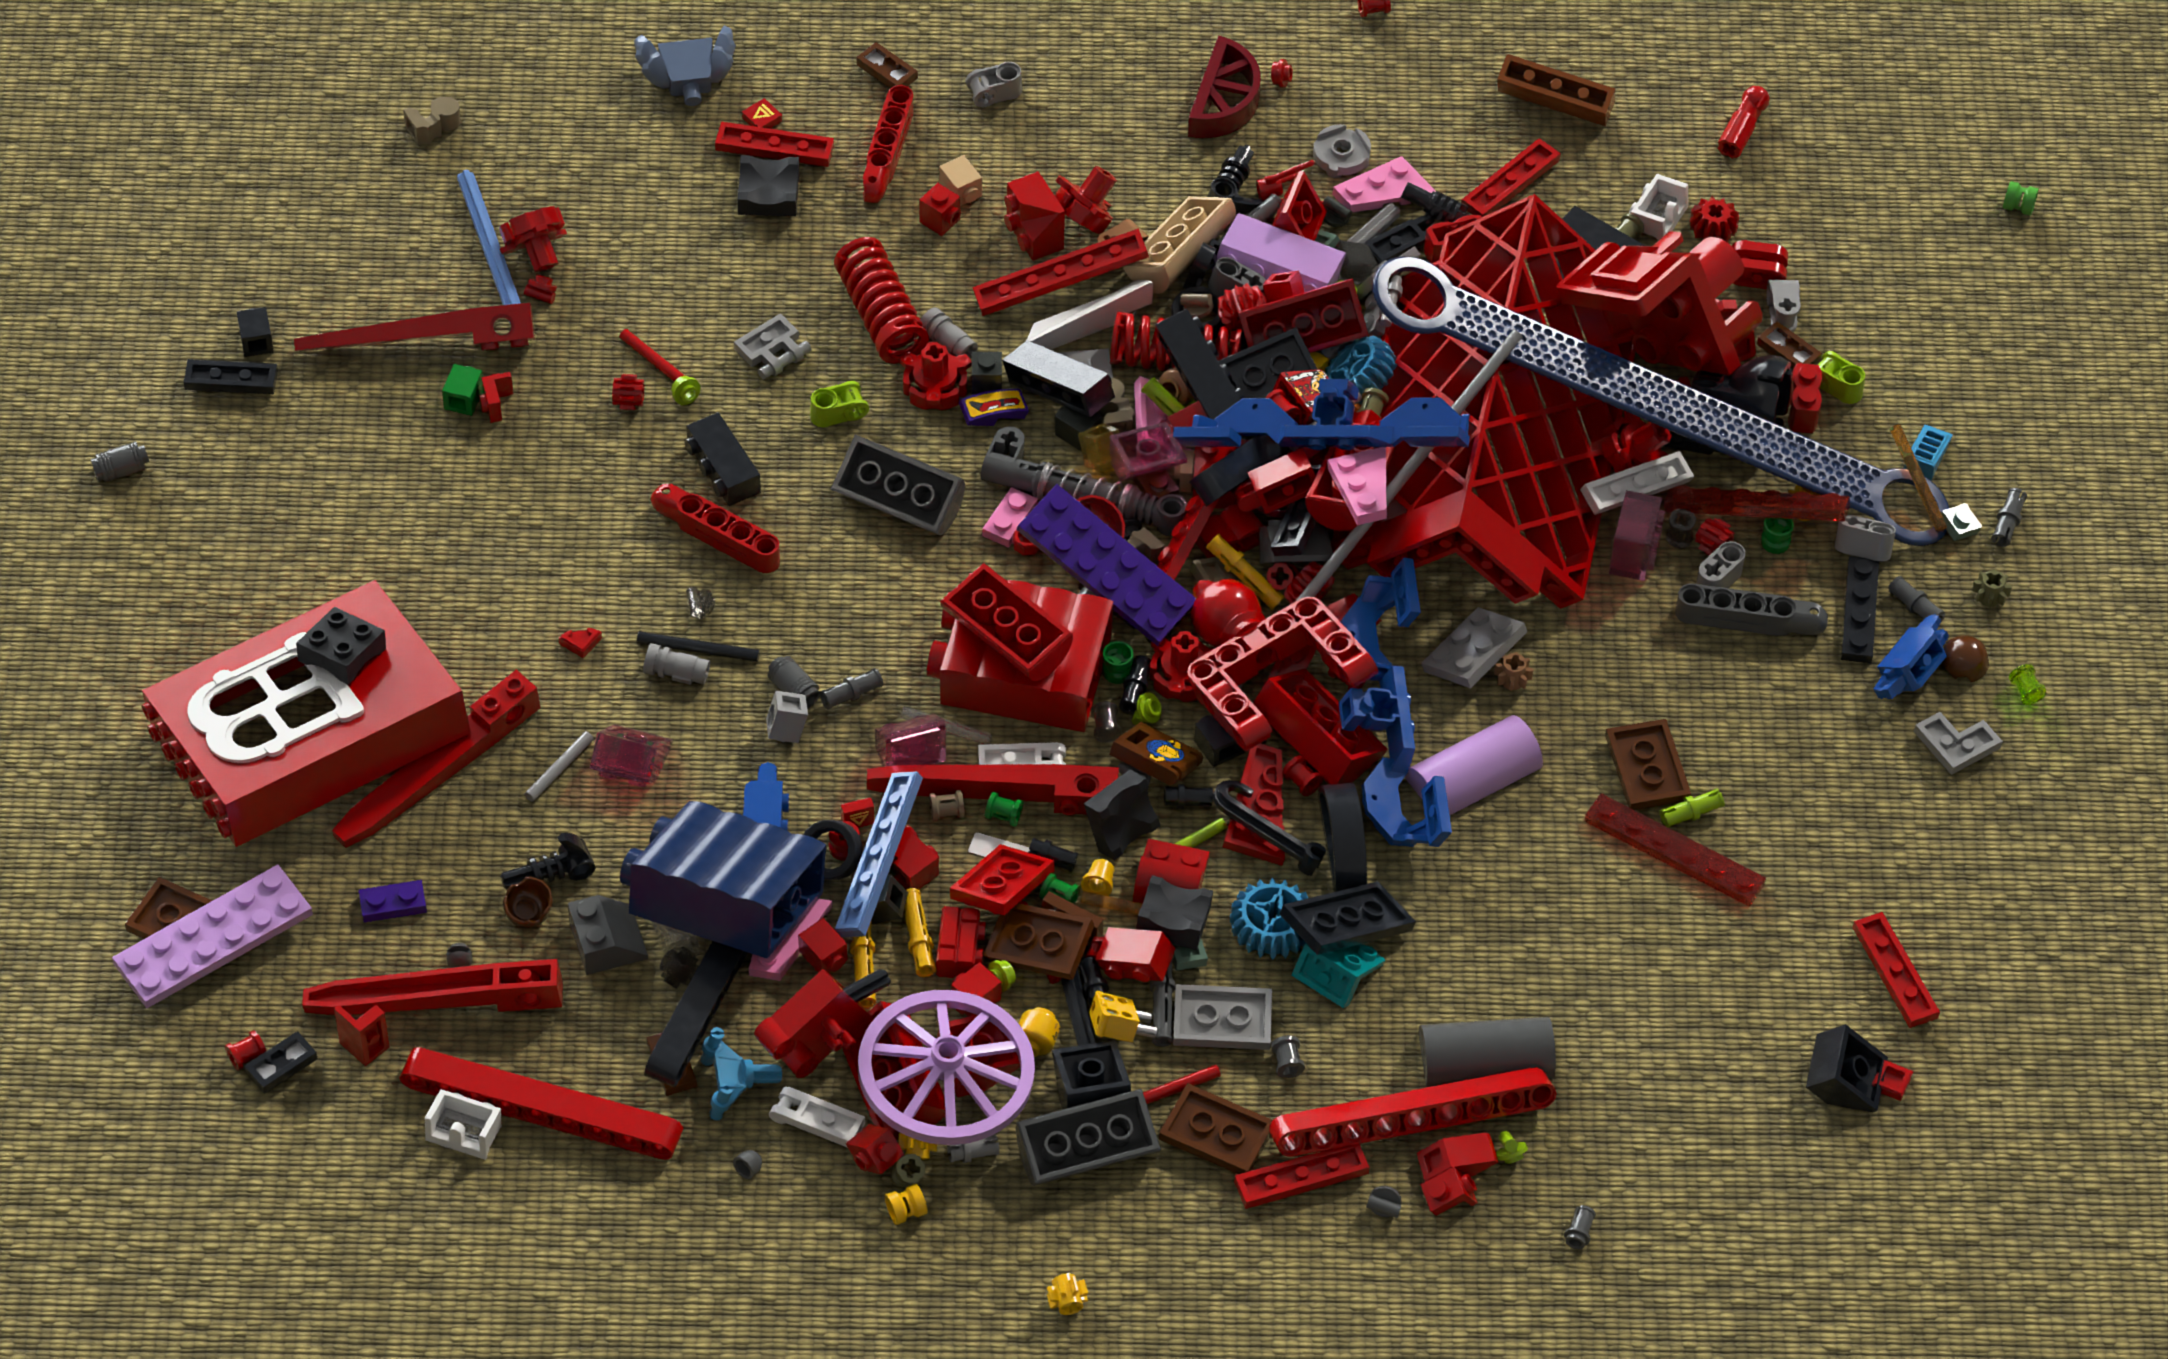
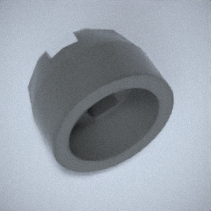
(459, 955)
(748, 1164)

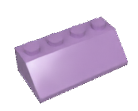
(1275, 250)

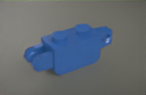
(1912, 659)
(765, 798)

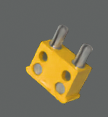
(1118, 1018)

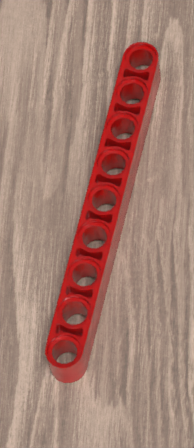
(544, 1103)
(1397, 1108)

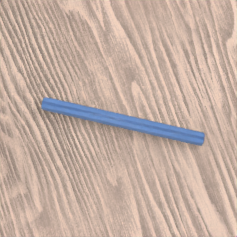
(488, 238)

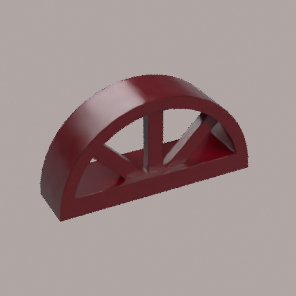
(1228, 119)

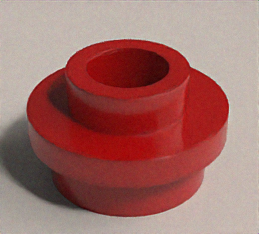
(1281, 73)

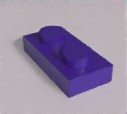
(392, 901)

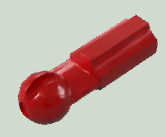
(1742, 123)

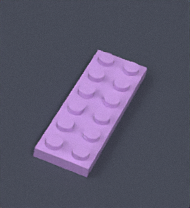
(212, 936)

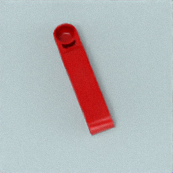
(887, 142)
(718, 528)

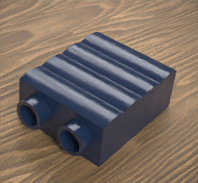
(725, 877)

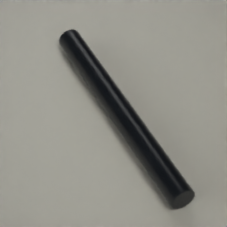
(699, 646)

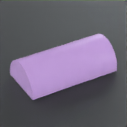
(1481, 763)

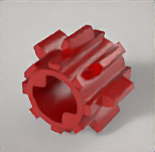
(628, 392)
(1713, 534)

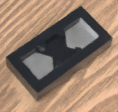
(280, 1062)

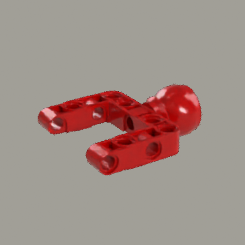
(1246, 642)

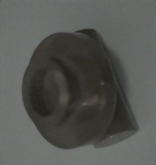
(700, 602)

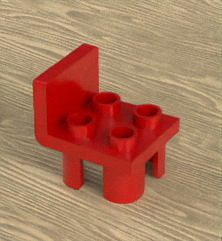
(1668, 299)

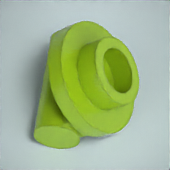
(1148, 709)
(1512, 1150)

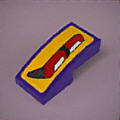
(988, 406)

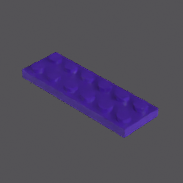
(1106, 564)

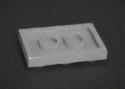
(1474, 647)
(1222, 1017)

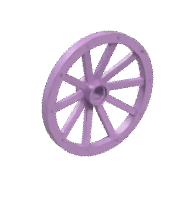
(944, 1068)

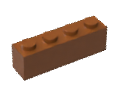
(1556, 90)

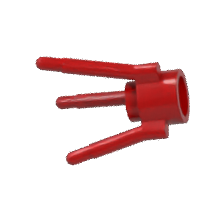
(1273, 183)

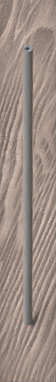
(1410, 467)

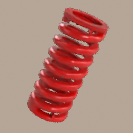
(891, 307)
(1123, 343)

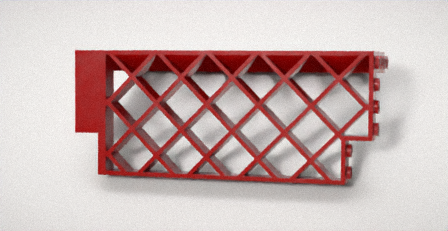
(1436, 506)

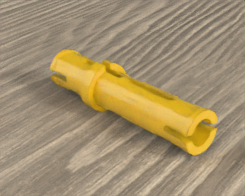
(1244, 571)
(920, 942)
(862, 950)

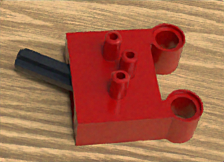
(818, 1020)

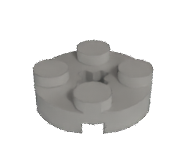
(1339, 163)

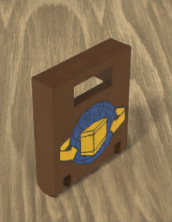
(1156, 753)

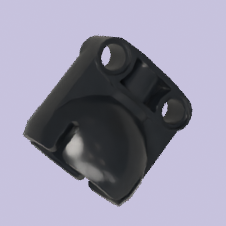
(1756, 386)

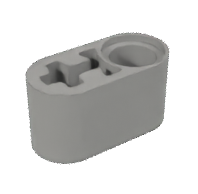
(1865, 538)
(1725, 563)

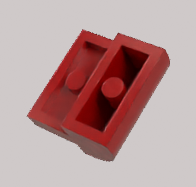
(1172, 862)

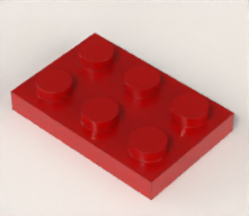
(1001, 879)

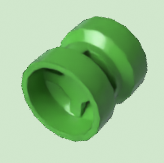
(2014, 196)

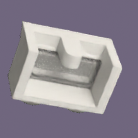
(1661, 205)
(462, 1124)

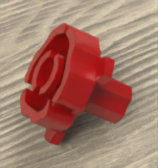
(1087, 203)
(534, 232)
(935, 372)
(1637, 443)
(1174, 661)

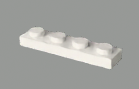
(1645, 479)

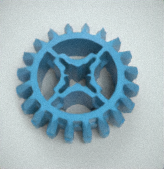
(1365, 363)
(1258, 907)

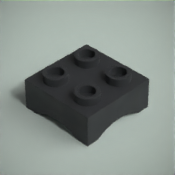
(768, 186)
(341, 644)
(1121, 814)
(1175, 912)

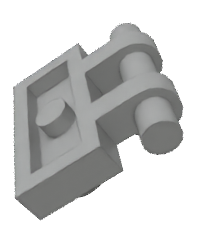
(1374, 318)
(767, 340)

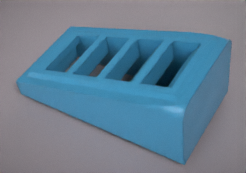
(1930, 466)

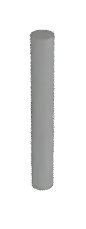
(559, 766)

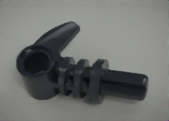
(1230, 179)
(572, 858)

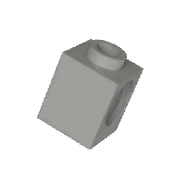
(786, 716)

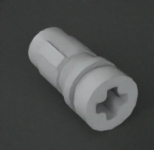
(942, 330)
(680, 666)

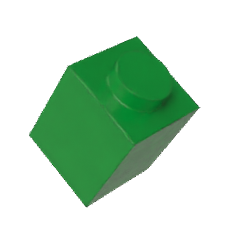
(462, 389)

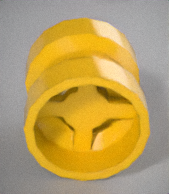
(906, 1204)

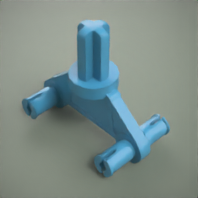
(733, 1072)

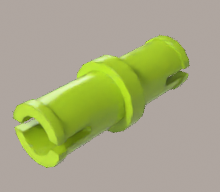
(1692, 808)

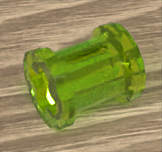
(2027, 684)

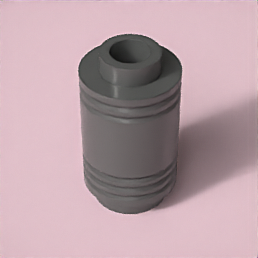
(119, 462)
(793, 679)

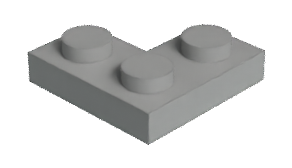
(1954, 748)

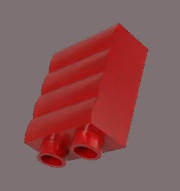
(985, 682)

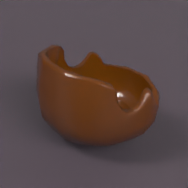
(1965, 658)
(528, 902)

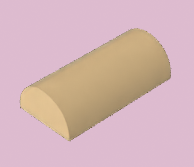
(1179, 239)

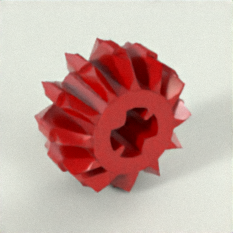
(1714, 219)
(1238, 300)
(1303, 579)

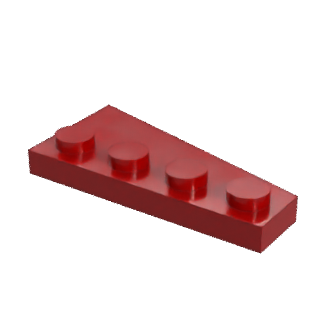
(1265, 777)

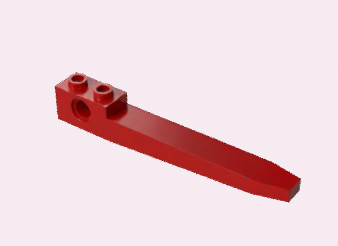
(473, 321)
(489, 721)
(1023, 782)
(507, 985)

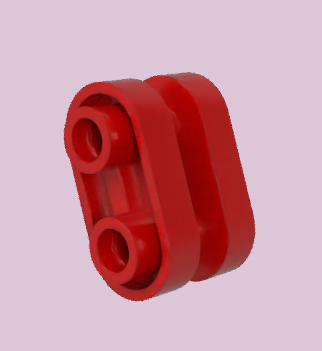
(1761, 263)

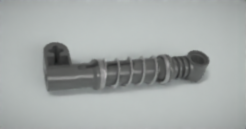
(1042, 477)

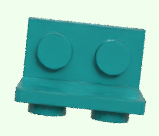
(1338, 971)

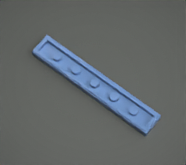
(878, 854)

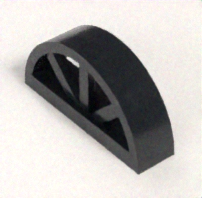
(1343, 835)

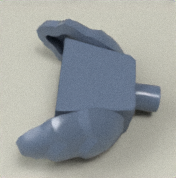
(686, 65)

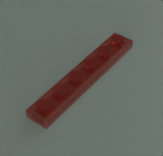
(1758, 504)
(1675, 849)

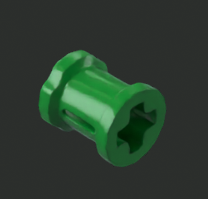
(1004, 809)
(1051, 883)

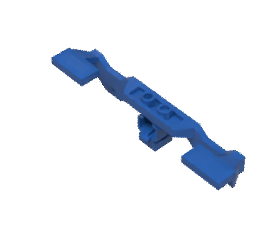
(1417, 422)
(1389, 710)

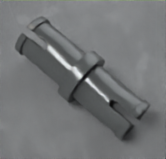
(2009, 517)
(1915, 600)
(851, 688)

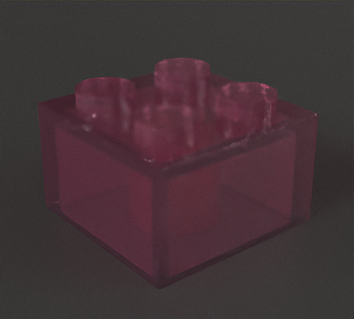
(1637, 536)

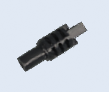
(1437, 204)

